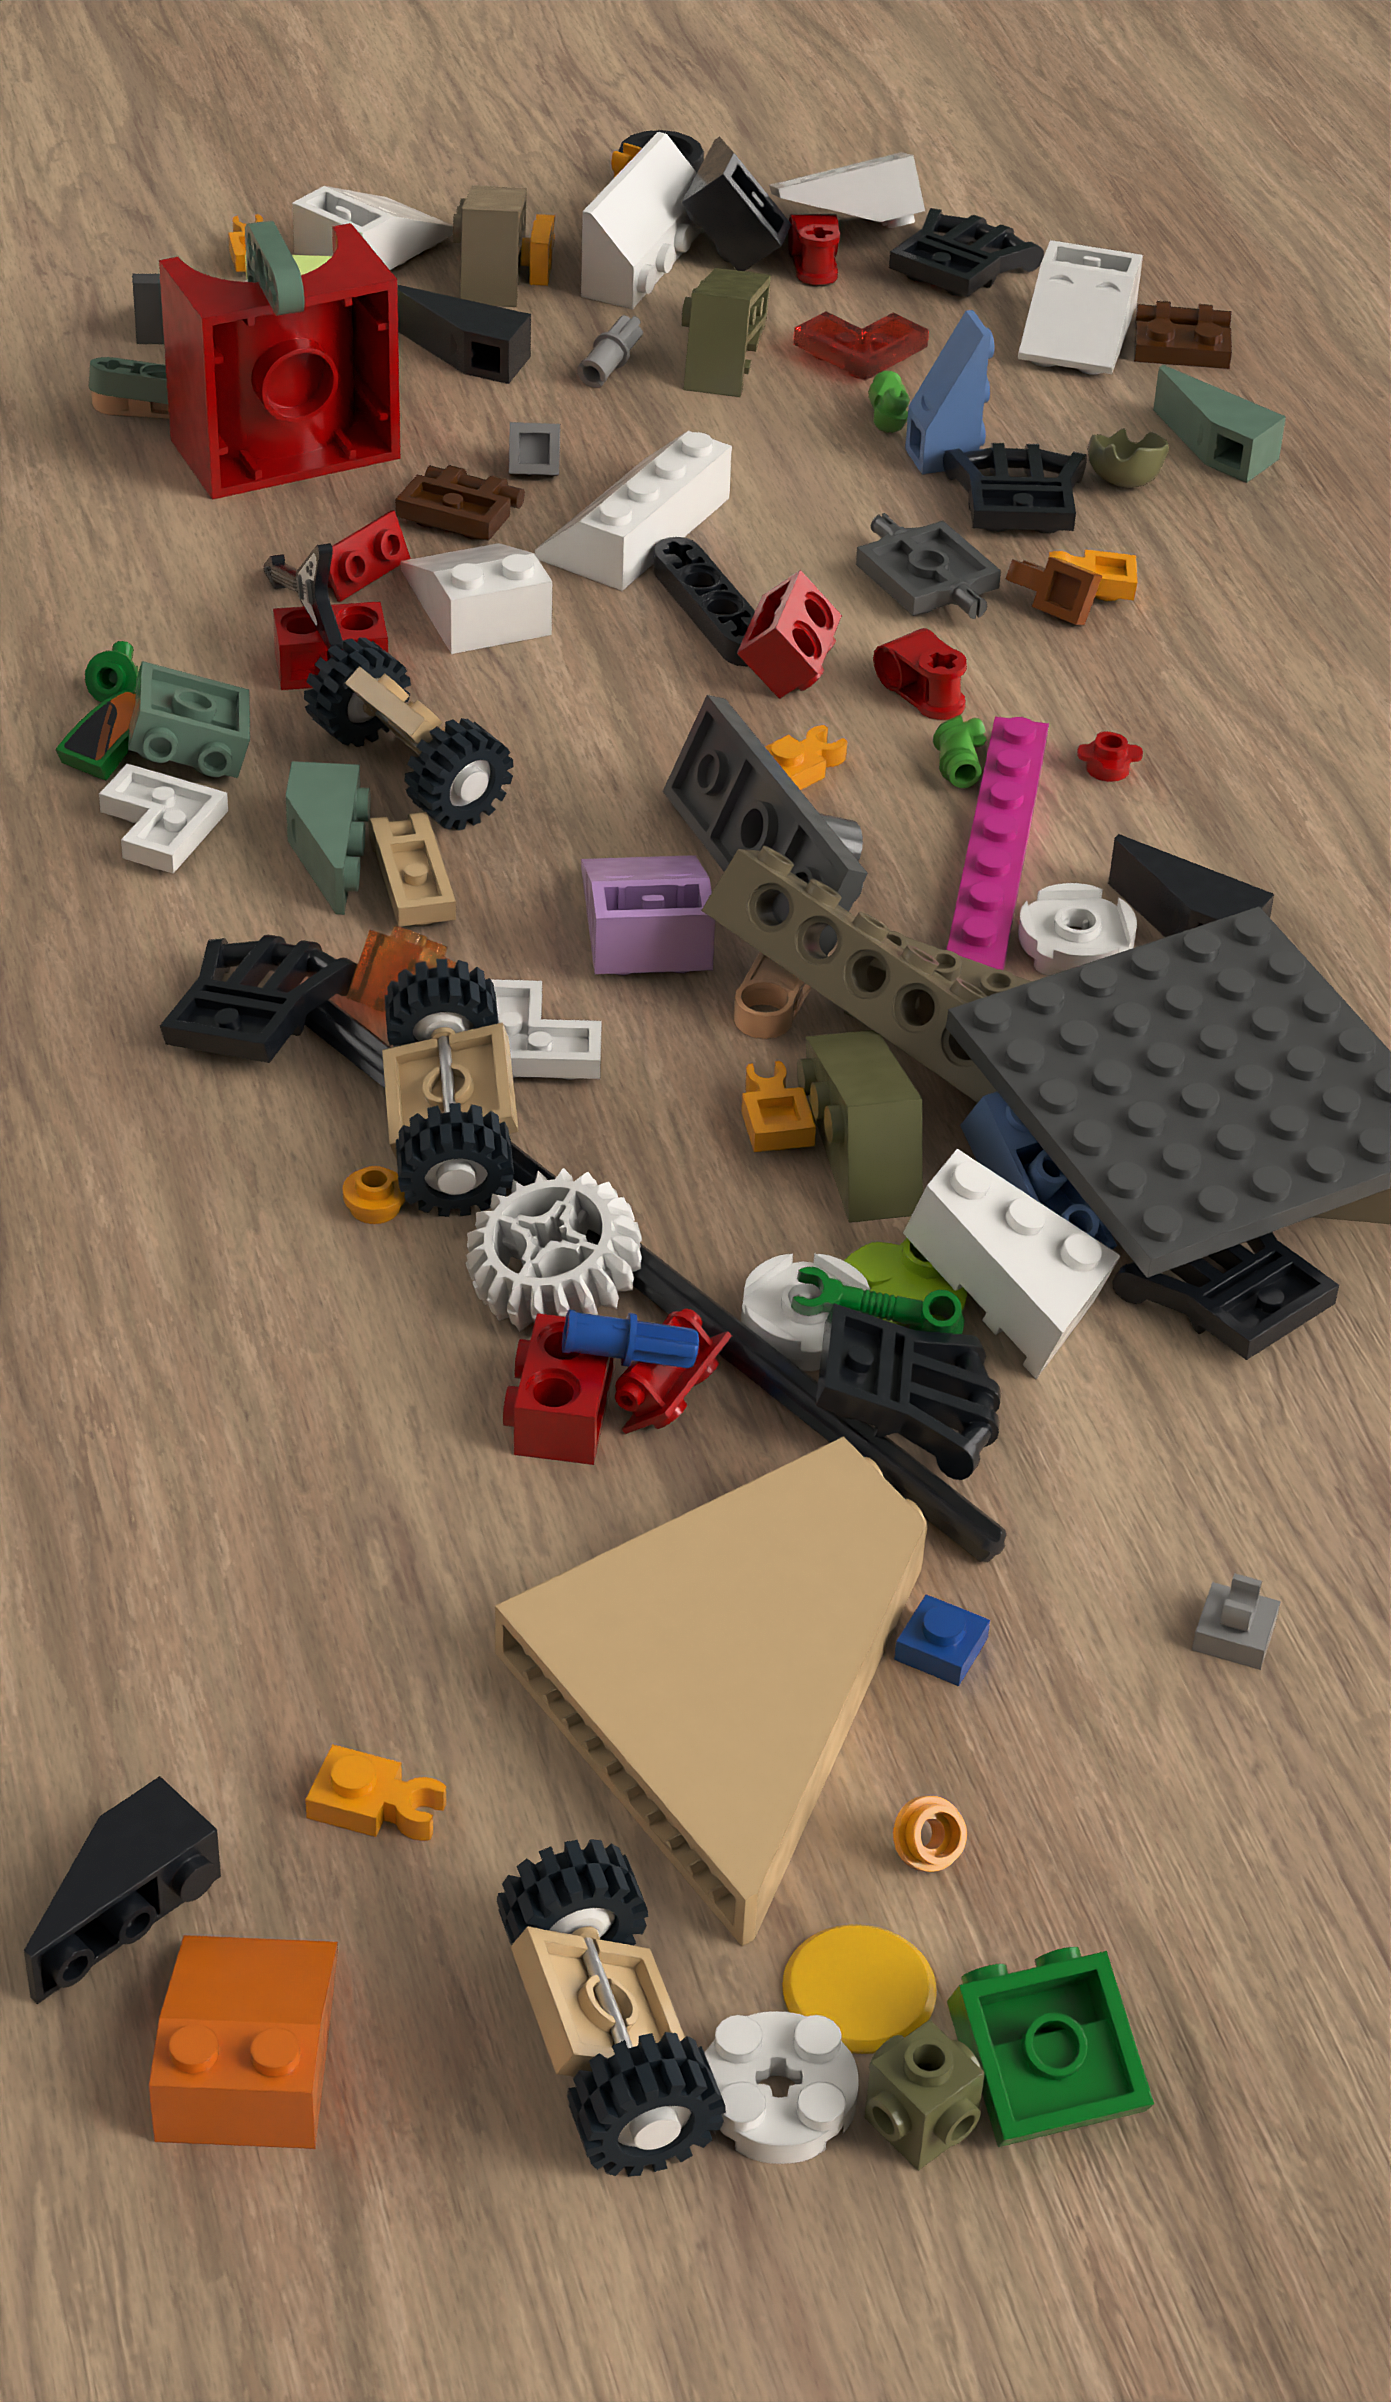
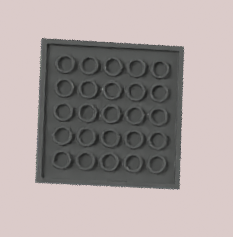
(1193, 1087)

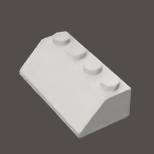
(637, 226)
(653, 501)

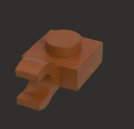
(1060, 587)

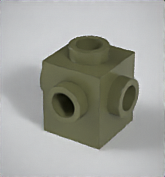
(924, 2093)

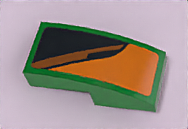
(100, 737)

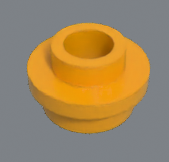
(373, 1194)
(947, 1837)

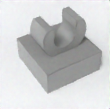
(534, 448)
(1237, 1622)

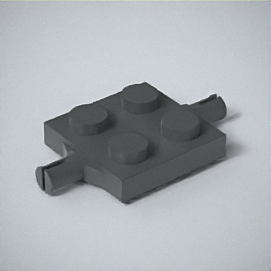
(927, 567)

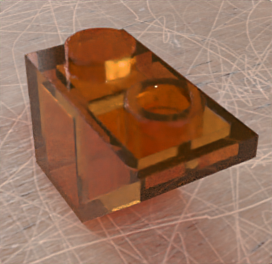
(385, 958)

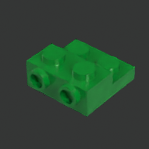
(1050, 2045)

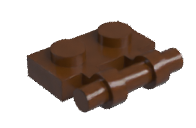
(1183, 335)
(458, 502)

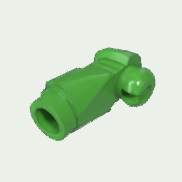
(889, 401)
(957, 753)

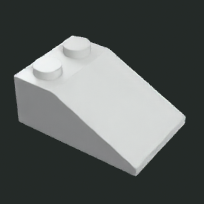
(873, 189)
(483, 595)

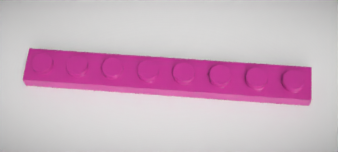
(998, 841)

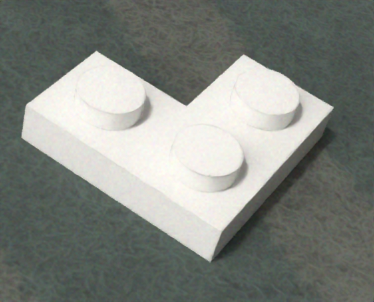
(168, 815)
(542, 1045)

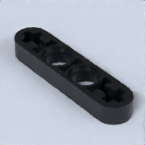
(683, 569)

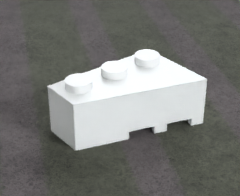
(1010, 1255)

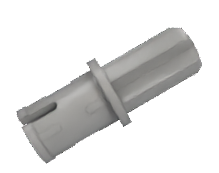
(610, 351)

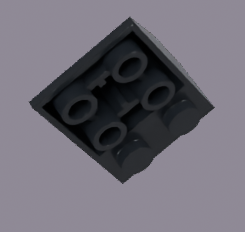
(734, 209)

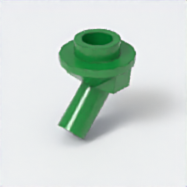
(111, 671)

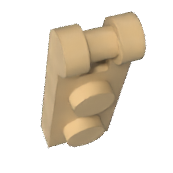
(412, 870)

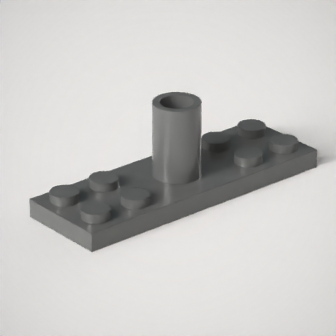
(745, 800)

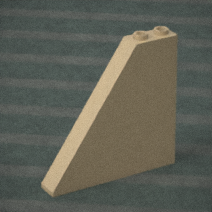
(725, 1662)

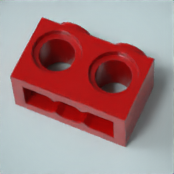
(790, 635)
(300, 644)
(559, 1397)

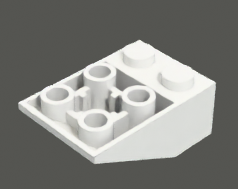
(385, 224)
(1081, 307)

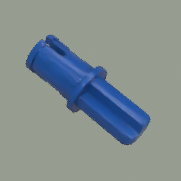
(630, 1339)

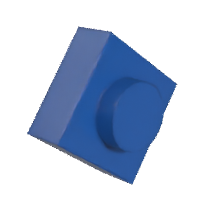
(942, 1640)

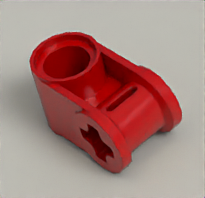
(813, 246)
(923, 673)

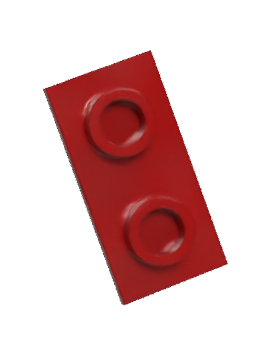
(367, 556)
(658, 1391)

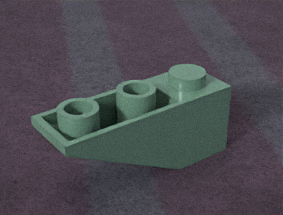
(1218, 425)
(328, 825)

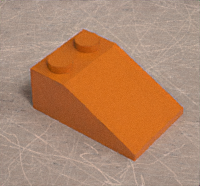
(243, 2042)

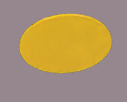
(863, 1982)

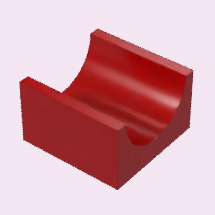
(283, 394)

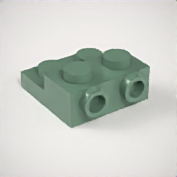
(190, 721)

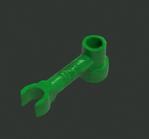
(898, 1309)

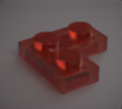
(860, 350)

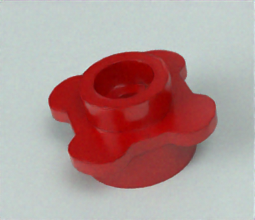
(1109, 756)

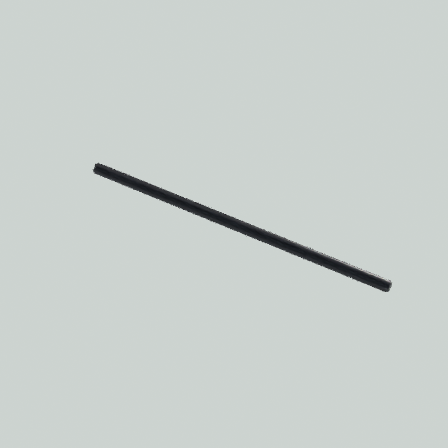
(744, 1350)

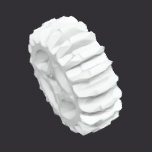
(547, 1232)

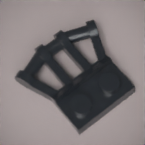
(953, 263)
(1018, 502)
(251, 1020)
(1248, 1304)
(910, 1386)

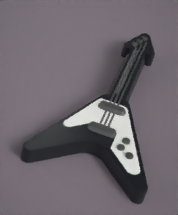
(312, 588)

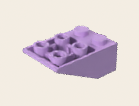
(648, 914)

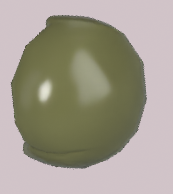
(1125, 461)

